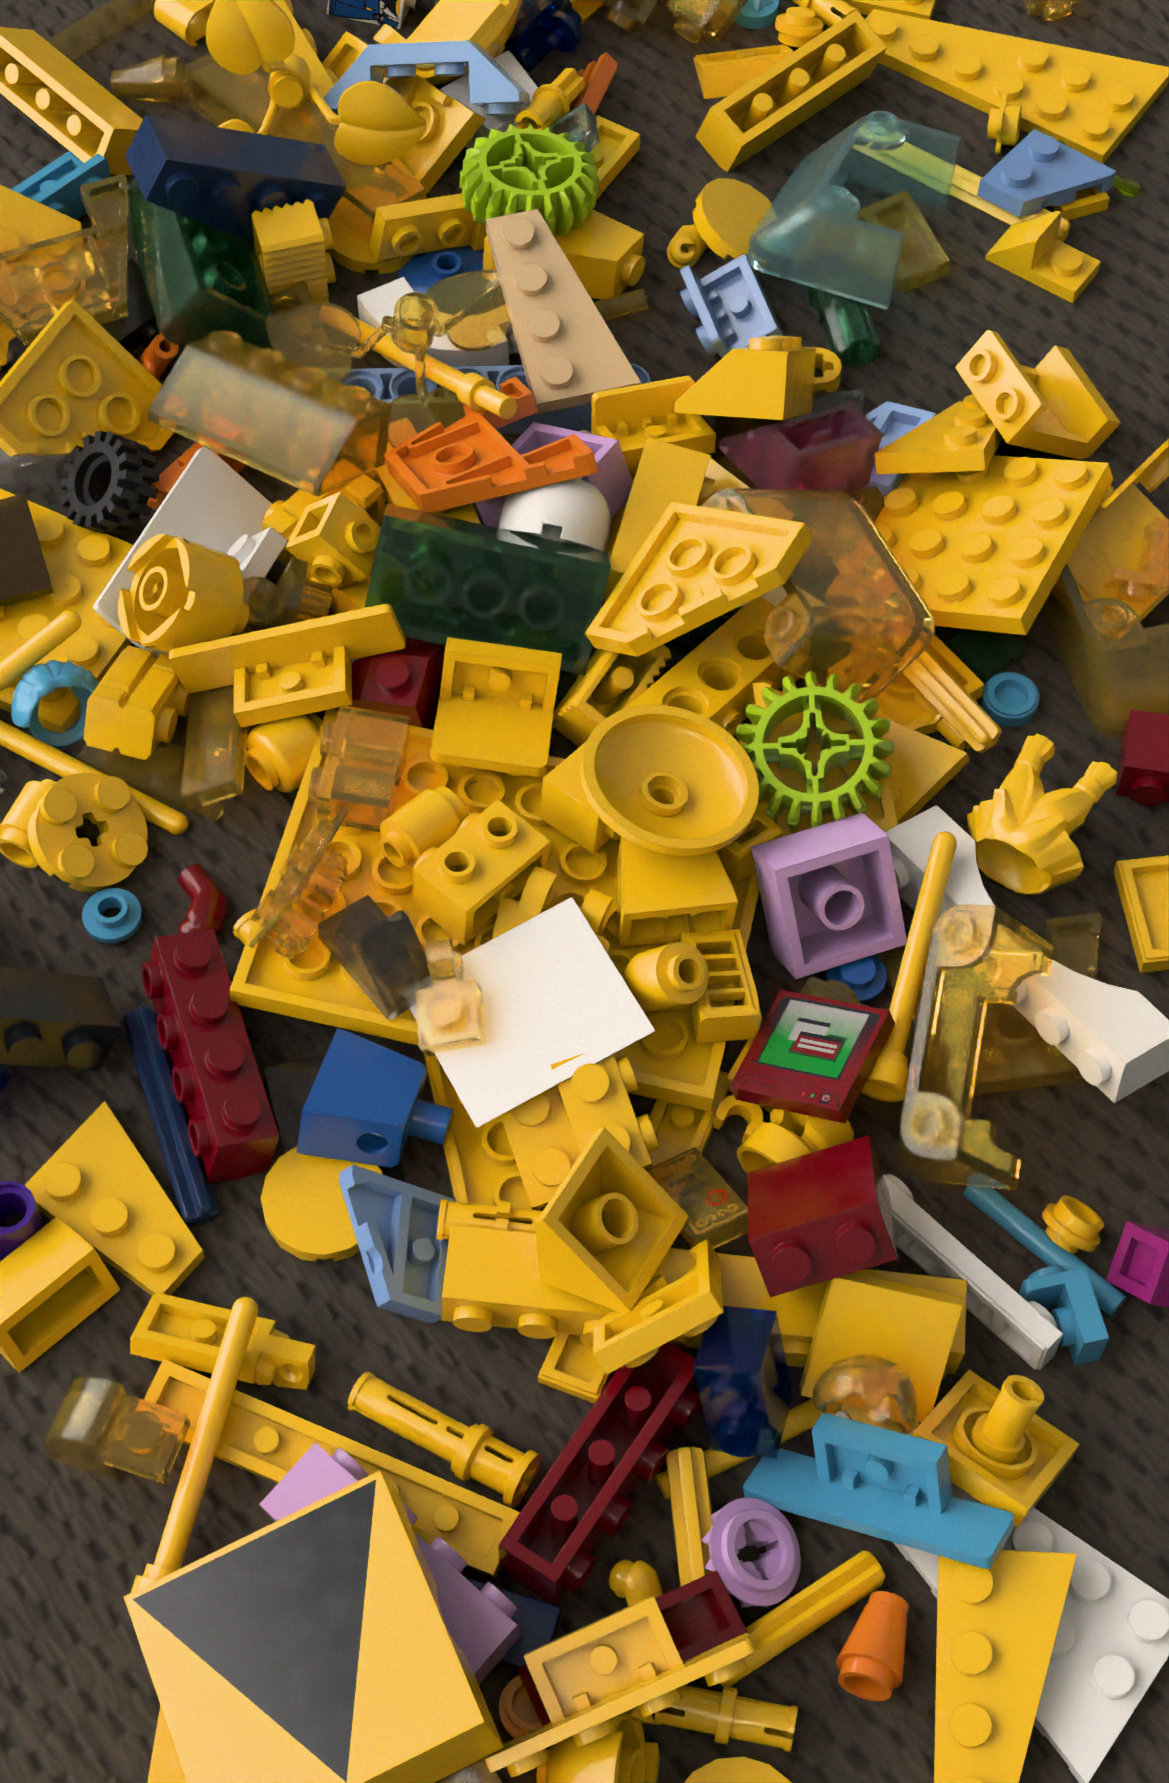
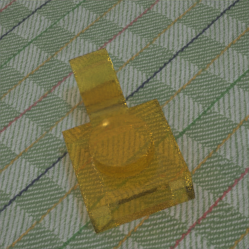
(452, 1010)

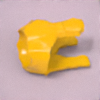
(1026, 833)

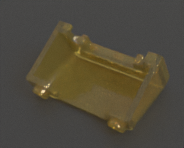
(847, 597)
(972, 960)

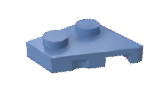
(1042, 175)
(398, 1241)

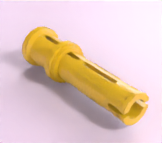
(469, 1449)

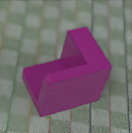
(1142, 1263)

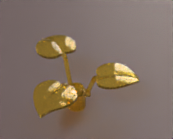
(462, 306)

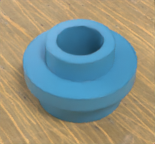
(115, 928)

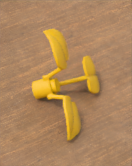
(372, 117)

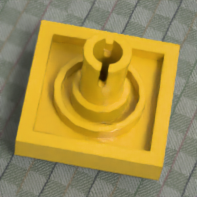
(998, 1442)

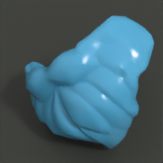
(40, 682)

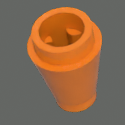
(875, 1649)

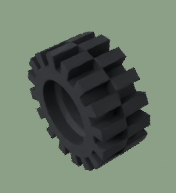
(109, 484)

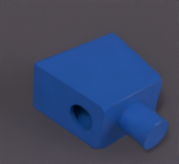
(368, 1105)

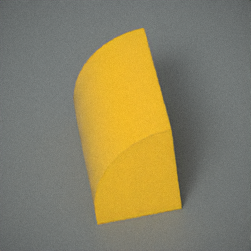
(48, 1291)

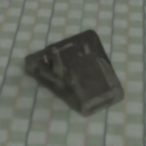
(378, 954)

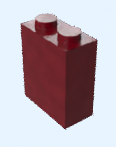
(820, 1216)

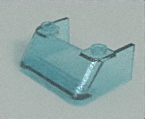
(814, 223)

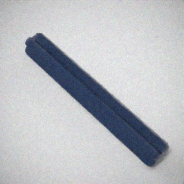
(170, 1119)

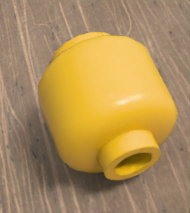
(281, 751)

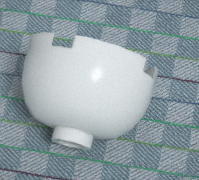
(560, 512)

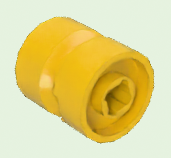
(790, 1137)

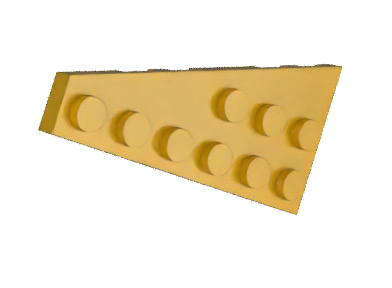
(1063, 90)

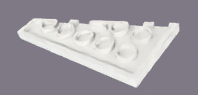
(1104, 1648)

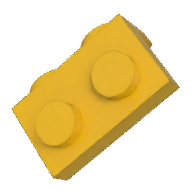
(648, 411)

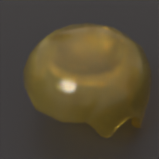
(869, 1392)

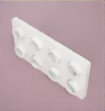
(209, 508)

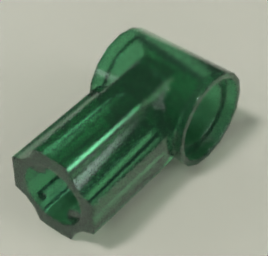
(847, 327)

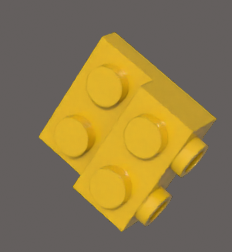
(558, 1124)

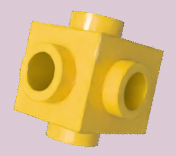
(335, 541)

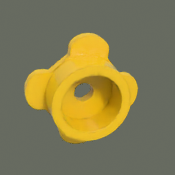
(1004, 124)

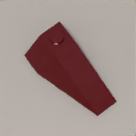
(400, 682)

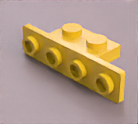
(289, 666)
(607, 1671)

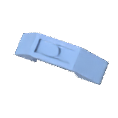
(488, 81)

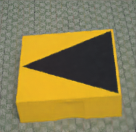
(314, 1653)

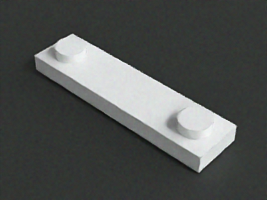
(1018, 1323)

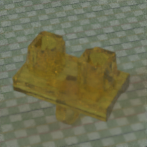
(289, 601)

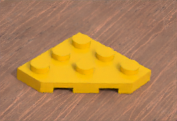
(73, 385)
(693, 571)

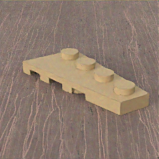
(554, 321)

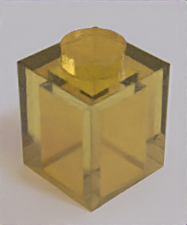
(704, 18)

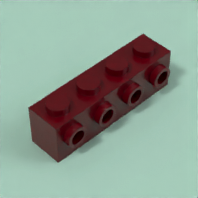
(210, 1056)
(597, 1472)

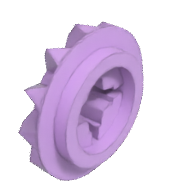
(754, 1524)

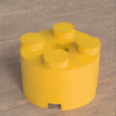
(181, 595)

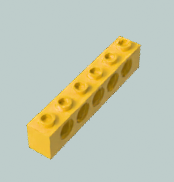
(708, 681)

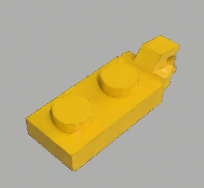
(192, 1335)

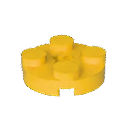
(73, 859)

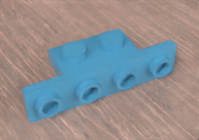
(882, 1488)

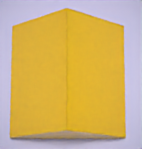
(606, 1227)

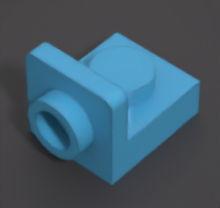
(1075, 1310)

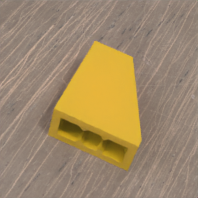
(601, 253)

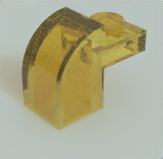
(109, 1429)

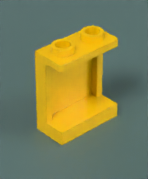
(1038, 407)

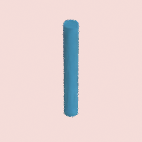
(1039, 1243)

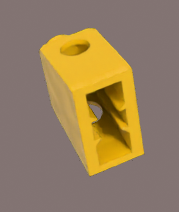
(670, 895)

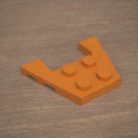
(477, 464)

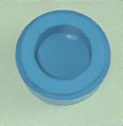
(1010, 699)

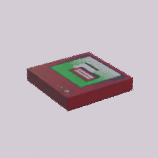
(812, 1055)

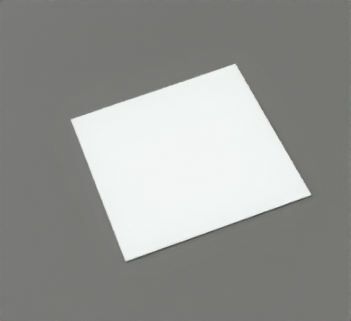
(544, 1001)

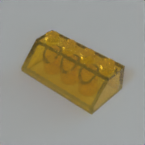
(273, 413)

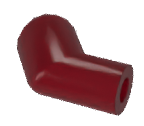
(208, 902)

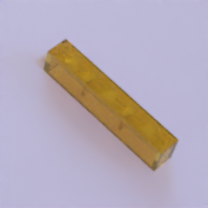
(228, 96)

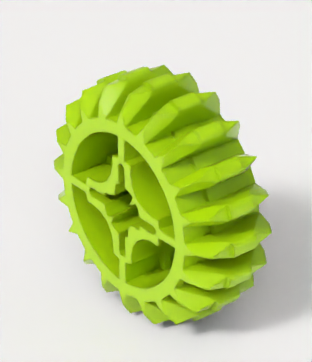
(530, 172)
(839, 750)

